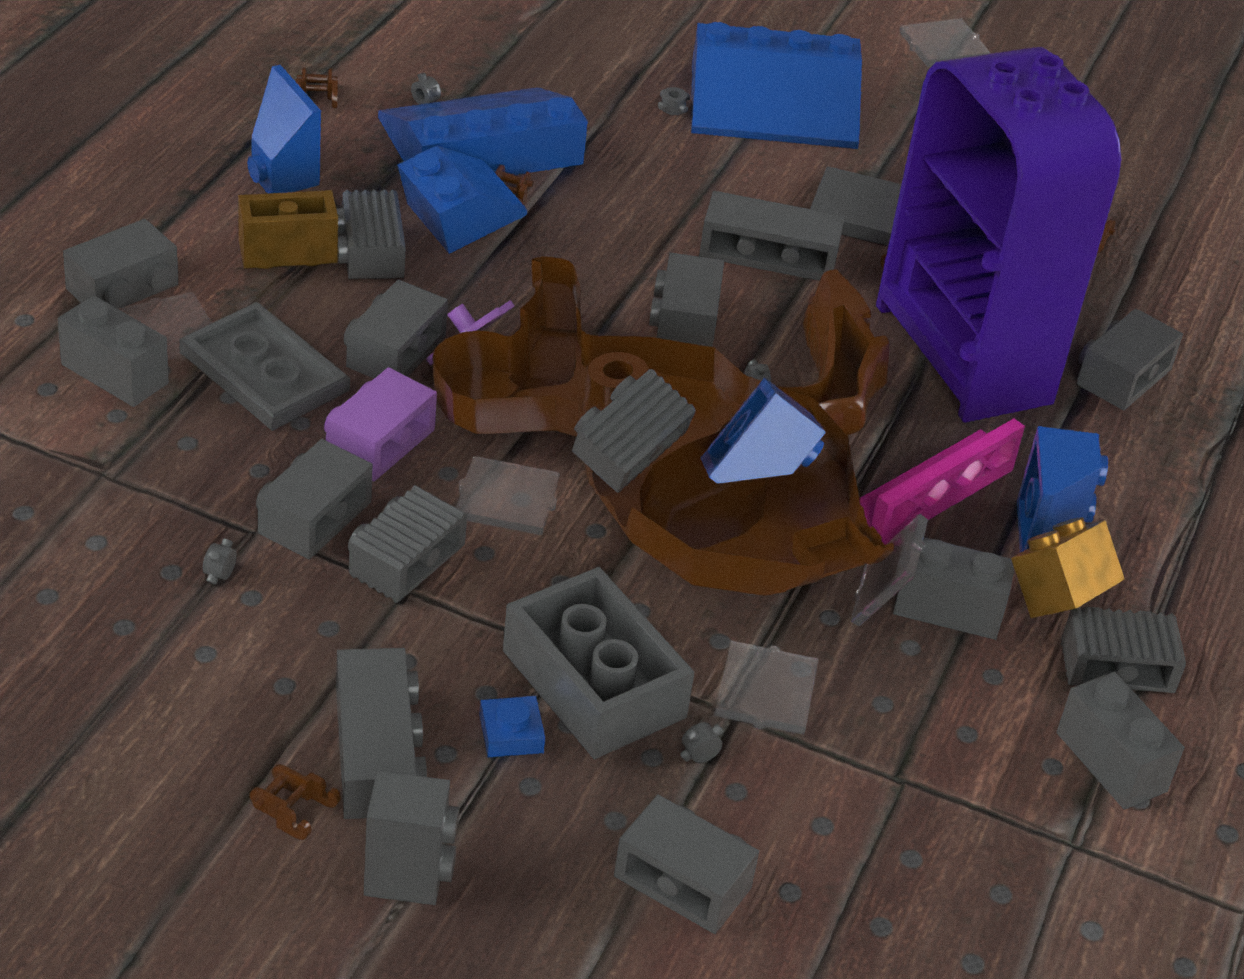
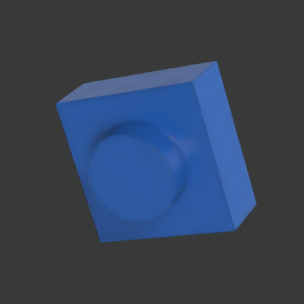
(512, 726)

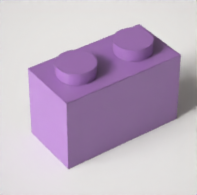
(383, 420)

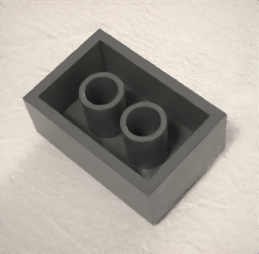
(597, 662)

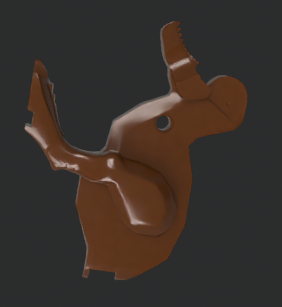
(718, 536)

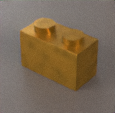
(288, 229)
(1067, 567)

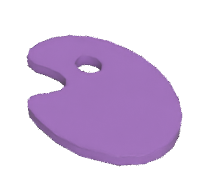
(465, 322)

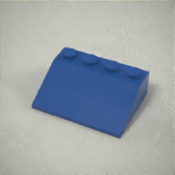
(776, 85)
(512, 128)

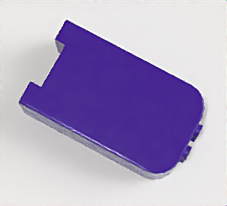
(1000, 225)

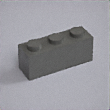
(771, 235)
(375, 722)

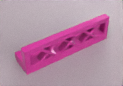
(943, 479)

